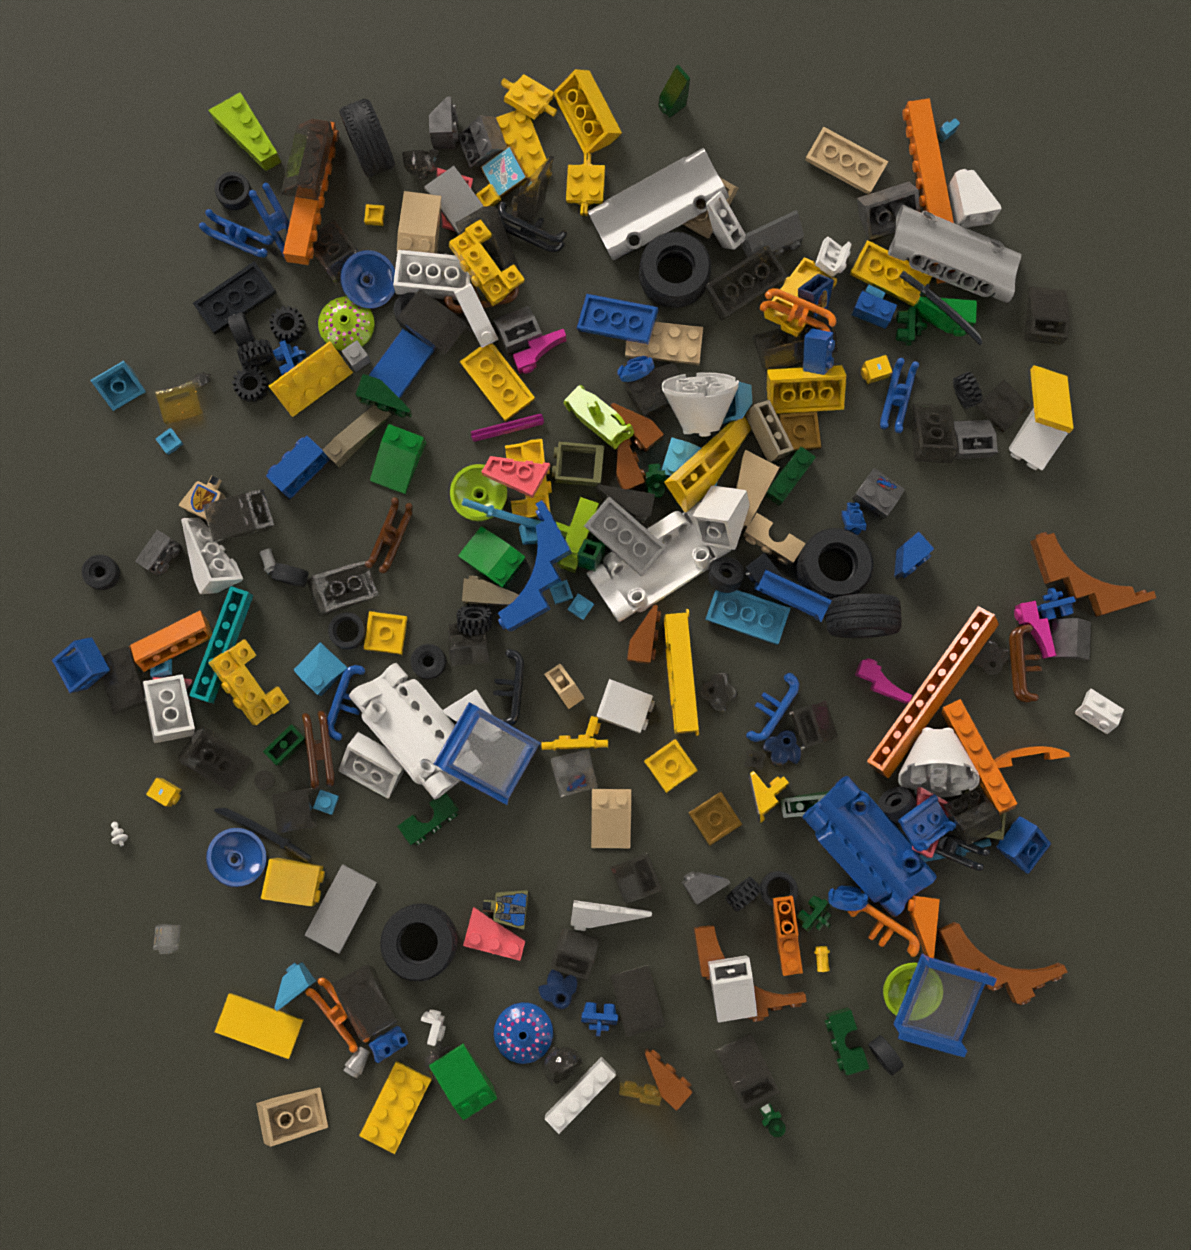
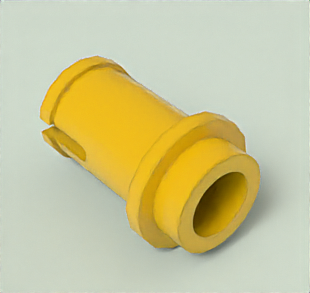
(822, 958)

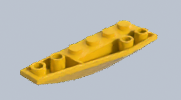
(704, 468)

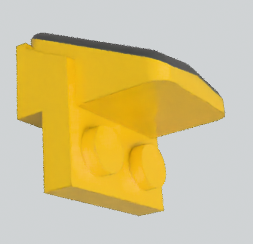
(764, 797)

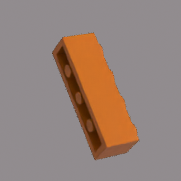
(171, 641)

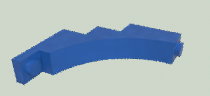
(551, 549)

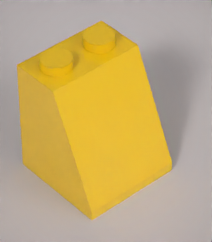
(292, 882)

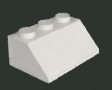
(371, 765)

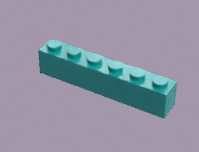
(222, 639)

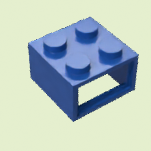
(82, 666)

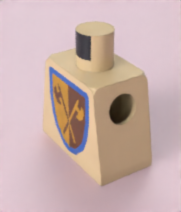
(200, 495)

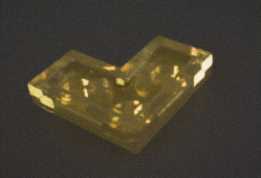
(646, 1094)

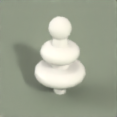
(118, 835)

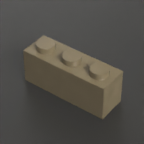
(769, 431)

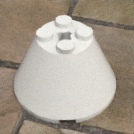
(700, 400)
(939, 765)

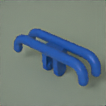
(275, 221)
(236, 235)
(898, 395)
(338, 699)
(779, 712)

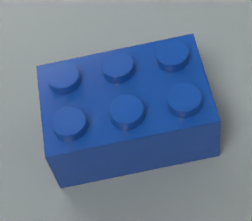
(297, 467)

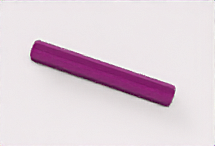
(507, 427)

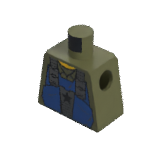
(509, 908)

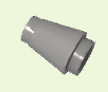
(357, 1062)

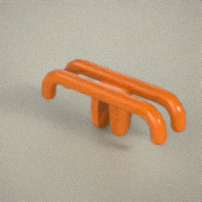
(799, 309)
(914, 944)
(336, 1014)

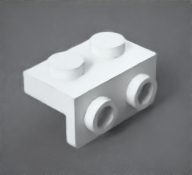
(832, 257)
(1100, 711)
(437, 1029)

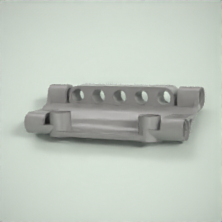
(656, 203)
(956, 250)

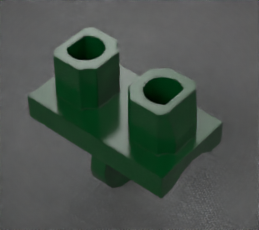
(908, 317)
(655, 480)
(809, 921)
(773, 1121)

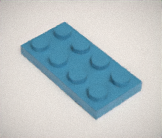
(748, 615)

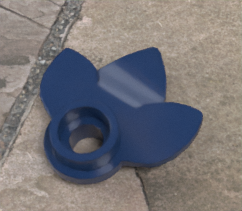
(783, 751)
(557, 986)

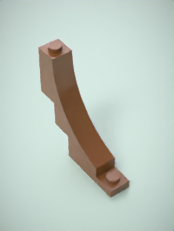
(1103, 596)

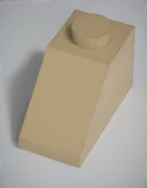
(564, 686)

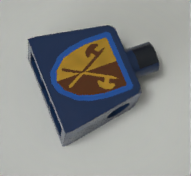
(817, 291)

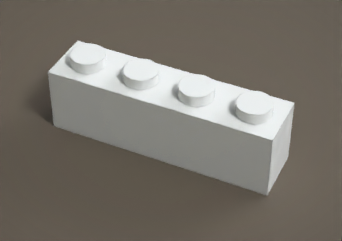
(580, 1095)

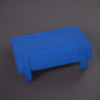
(926, 823)

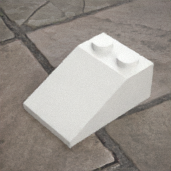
(168, 708)

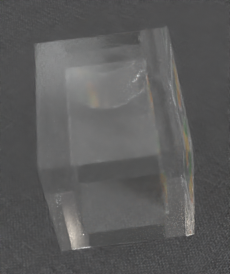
(166, 938)

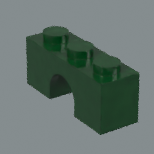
(790, 476)
(590, 553)
(415, 830)
(840, 1024)

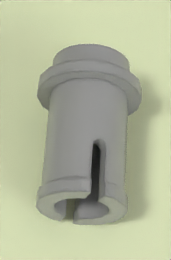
(268, 560)

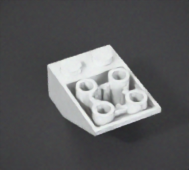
(732, 988)

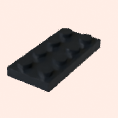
(235, 295)

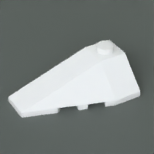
(208, 561)
(593, 914)

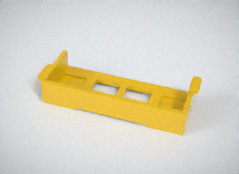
(680, 673)

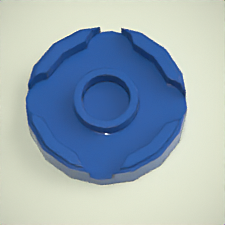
(636, 369)
(847, 898)

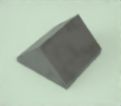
(1071, 638)

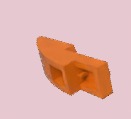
(787, 935)

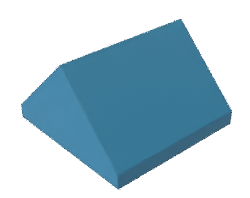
(118, 385)

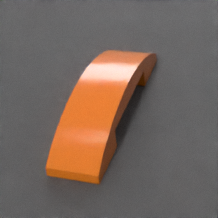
(1049, 754)

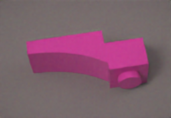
(527, 359)
(1026, 614)
(872, 672)

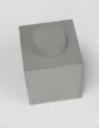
(356, 356)

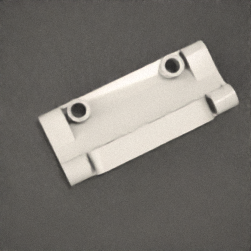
(675, 567)
(408, 725)

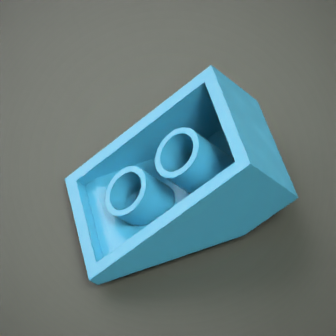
(677, 455)

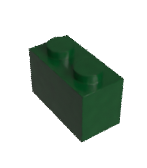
(285, 745)

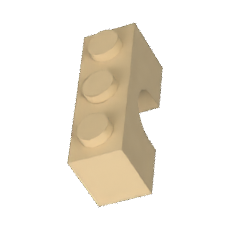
(758, 533)

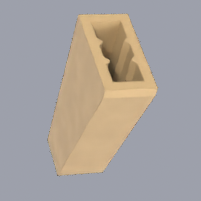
(755, 478)

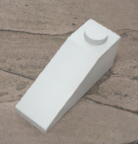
(724, 222)
(476, 315)

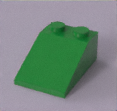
(935, 316)
(397, 458)
(492, 557)
(463, 1081)

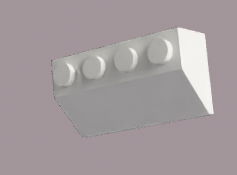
(433, 273)

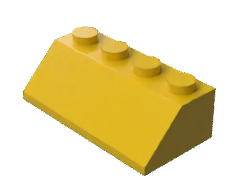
(586, 111)
(803, 391)

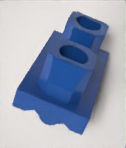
(286, 352)
(853, 518)
(1065, 605)
(590, 1016)
(388, 1044)

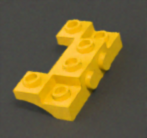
(481, 267)
(802, 274)
(530, 451)
(243, 687)

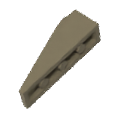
(355, 435)
(485, 593)

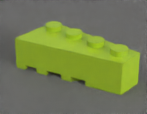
(241, 124)

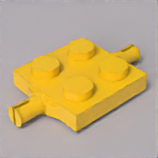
(529, 97)
(585, 184)
(566, 742)

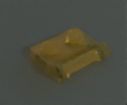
(179, 408)

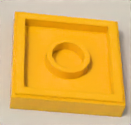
(385, 633)
(670, 765)

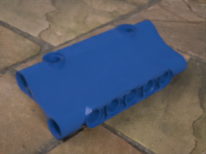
(868, 846)

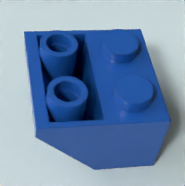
(912, 552)

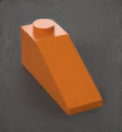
(924, 918)

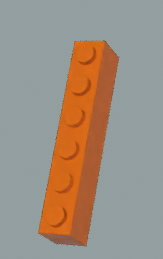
(989, 774)

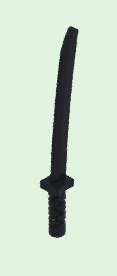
(924, 290)
(284, 842)

